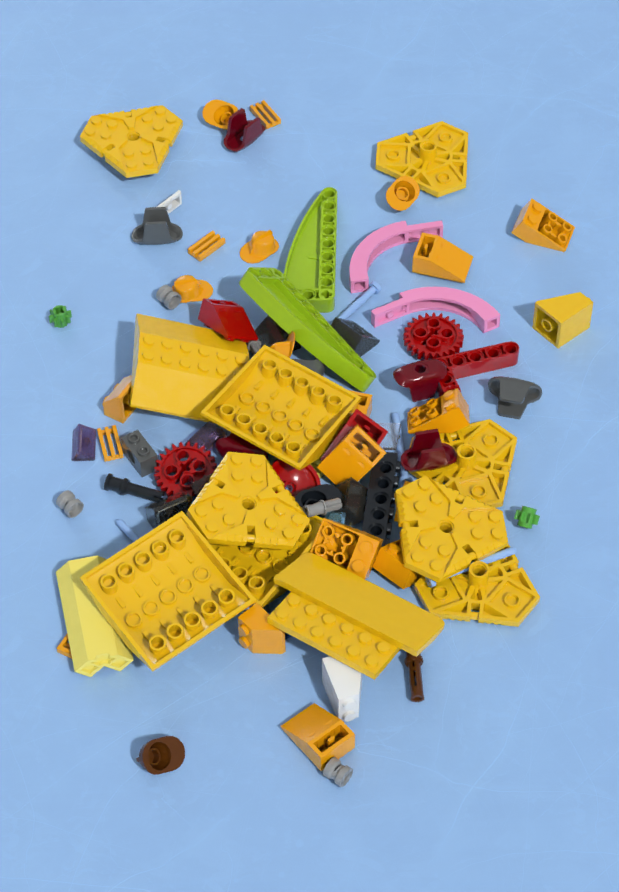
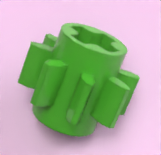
(60, 316)
(526, 517)

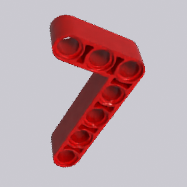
(476, 362)

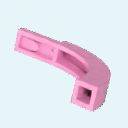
(380, 241)
(441, 299)

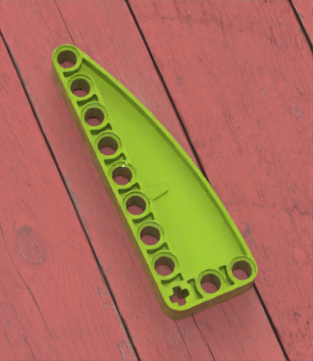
(313, 253)
(312, 331)

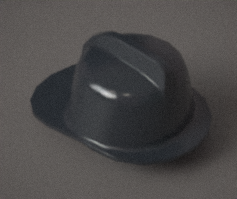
(320, 492)

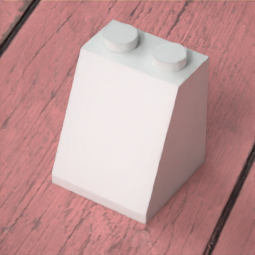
(342, 688)

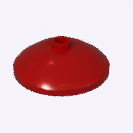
(296, 479)

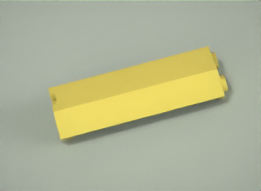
(89, 634)

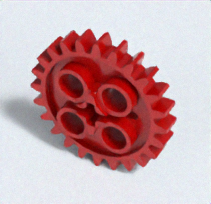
(433, 336)
(184, 470)

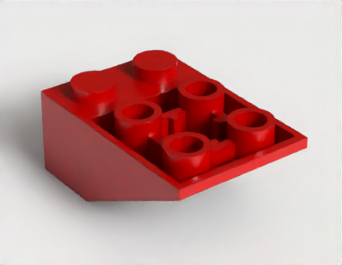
(227, 319)
(373, 429)

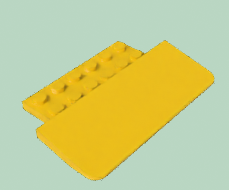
(349, 616)

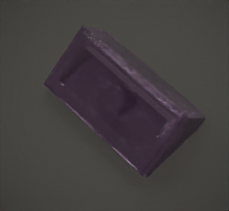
(207, 436)
(83, 443)

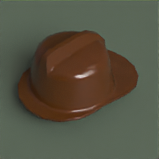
(162, 755)

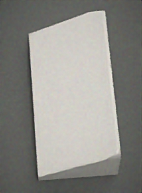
(172, 202)

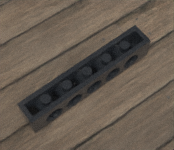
(381, 496)

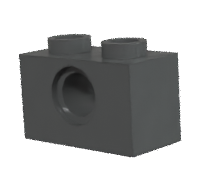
(139, 453)

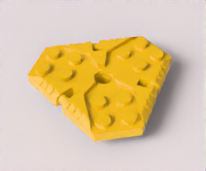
(133, 140)
(430, 156)
(482, 462)
(243, 501)
(440, 529)
(489, 588)

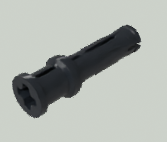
(125, 487)

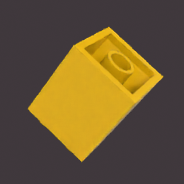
(562, 317)

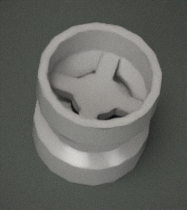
(168, 297)
(70, 505)
(338, 772)

